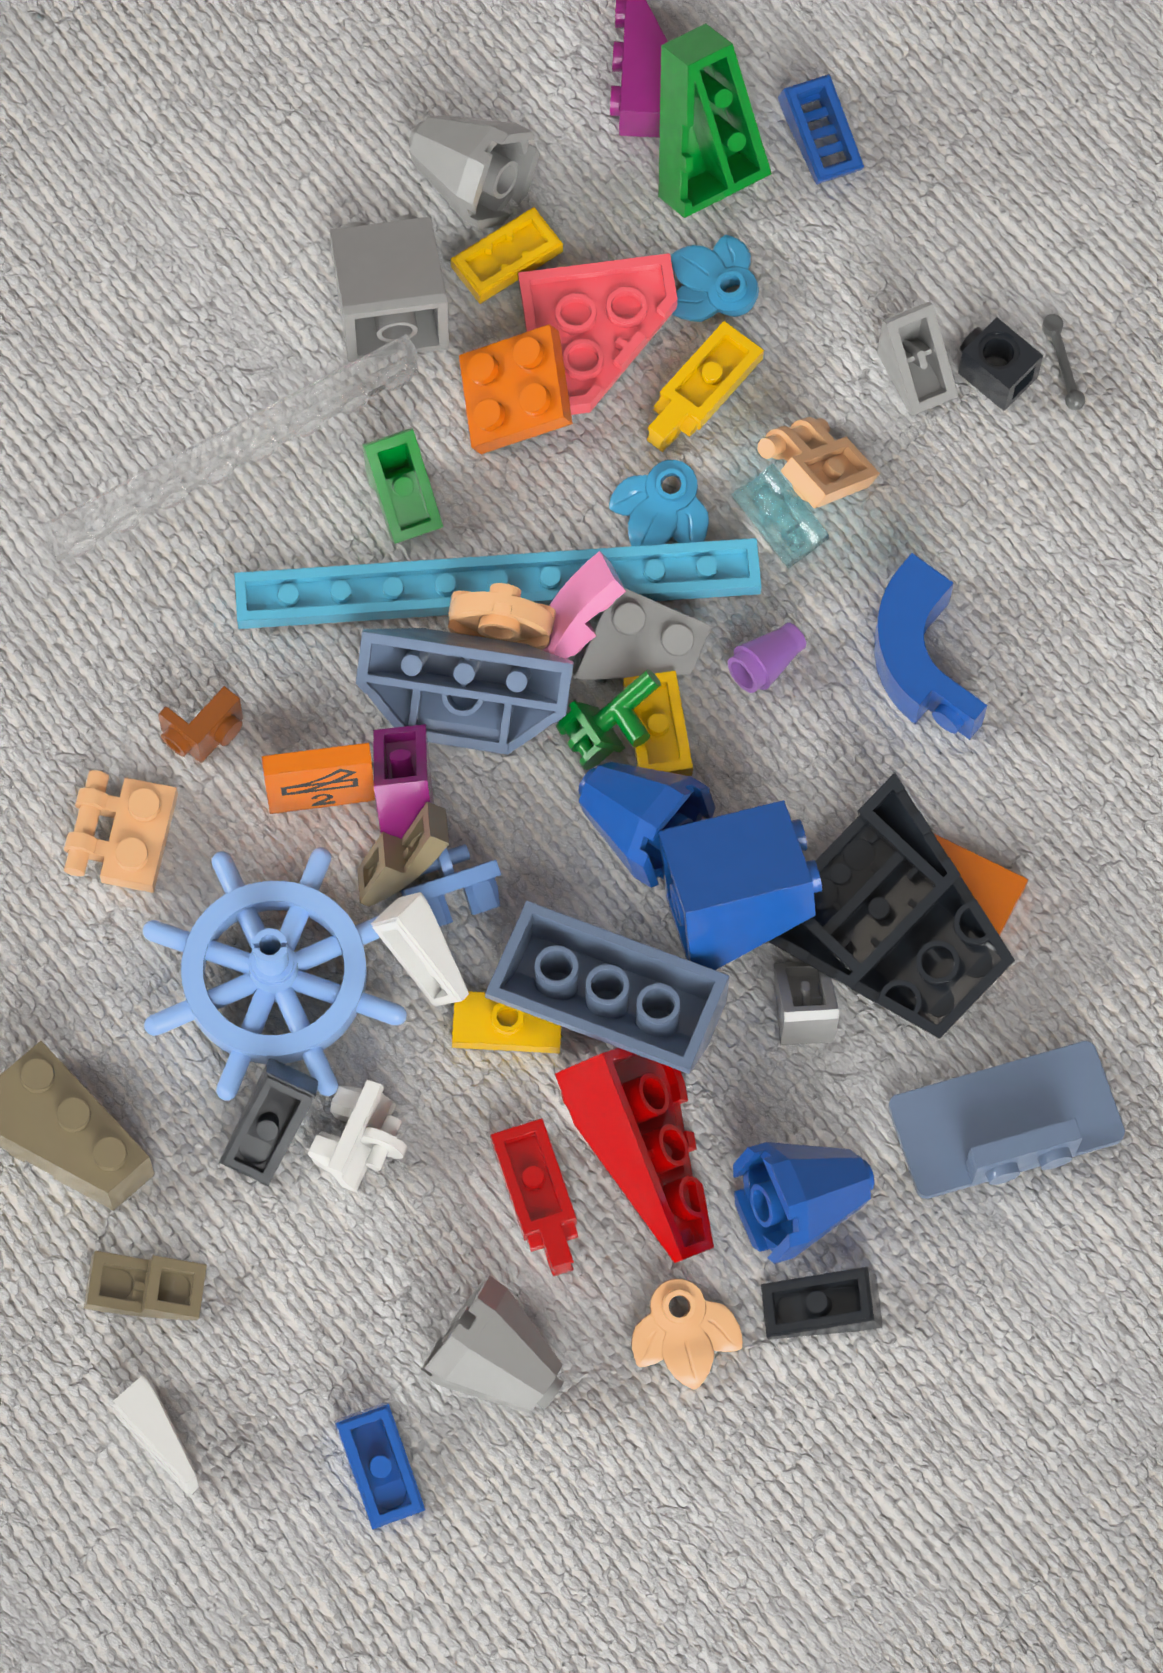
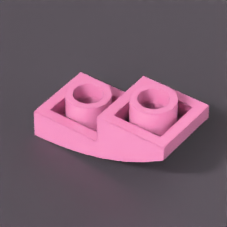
(579, 600)

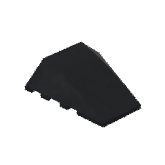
(899, 918)

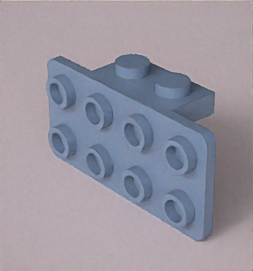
(1006, 1120)

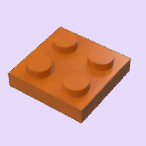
(515, 389)

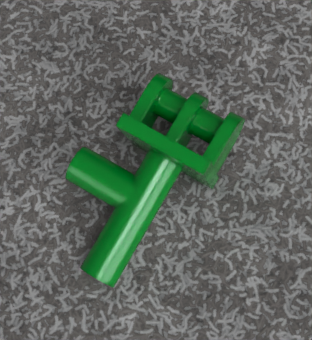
(598, 723)

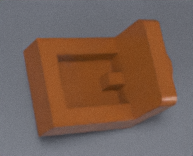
(213, 725)

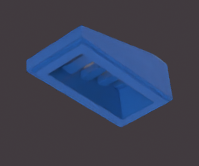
(823, 90)

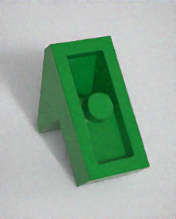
(401, 485)

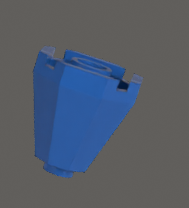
(634, 804)
(798, 1194)

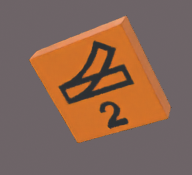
(318, 778)

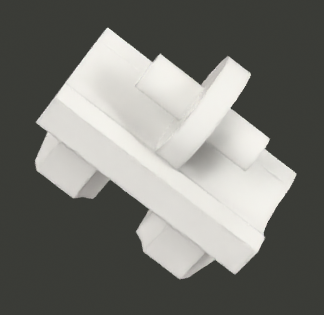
(366, 1138)

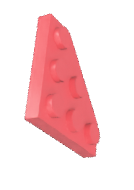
(602, 317)

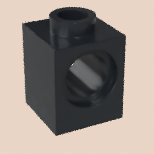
(1004, 382)

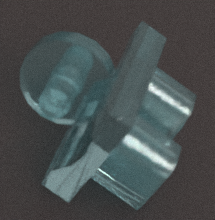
(780, 516)

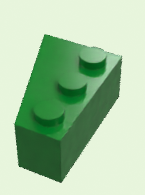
(706, 124)

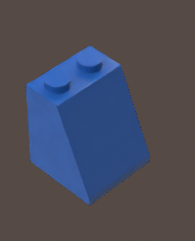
(737, 881)

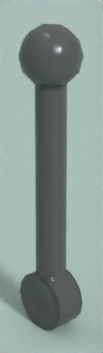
(1052, 327)

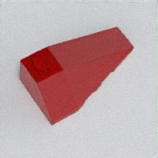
(637, 1130)

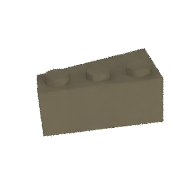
(66, 1131)

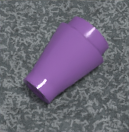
(765, 658)

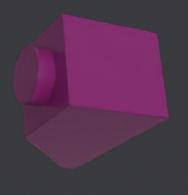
(401, 776)

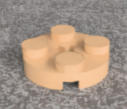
(501, 616)

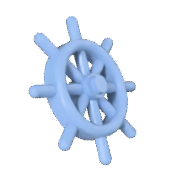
(271, 973)

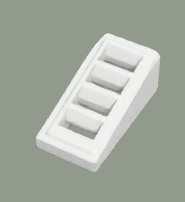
(420, 947)
(147, 1420)

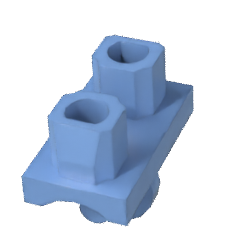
(477, 883)

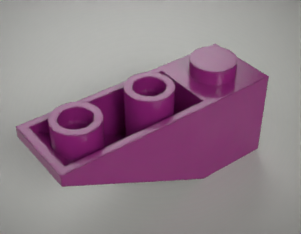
(640, 63)

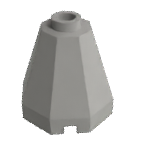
(475, 164)
(495, 1353)

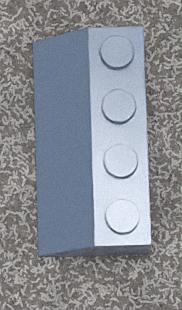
(609, 987)

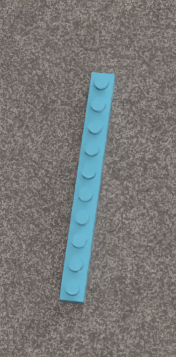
(426, 586)

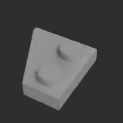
(642, 636)

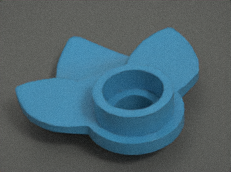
(707, 276)
(660, 515)

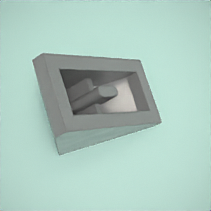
(917, 358)
(805, 1004)

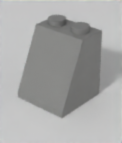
(390, 285)

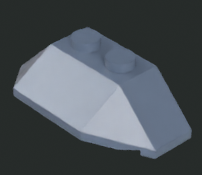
(463, 686)

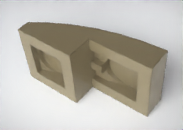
(397, 861)
(145, 1287)

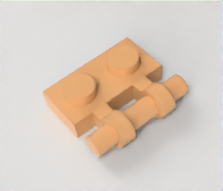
(816, 462)
(137, 833)

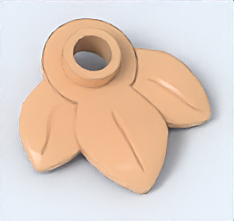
(685, 1341)

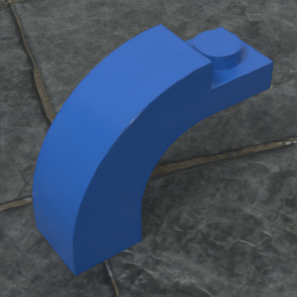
(906, 671)

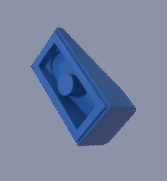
(379, 1465)

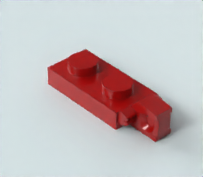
(537, 1192)

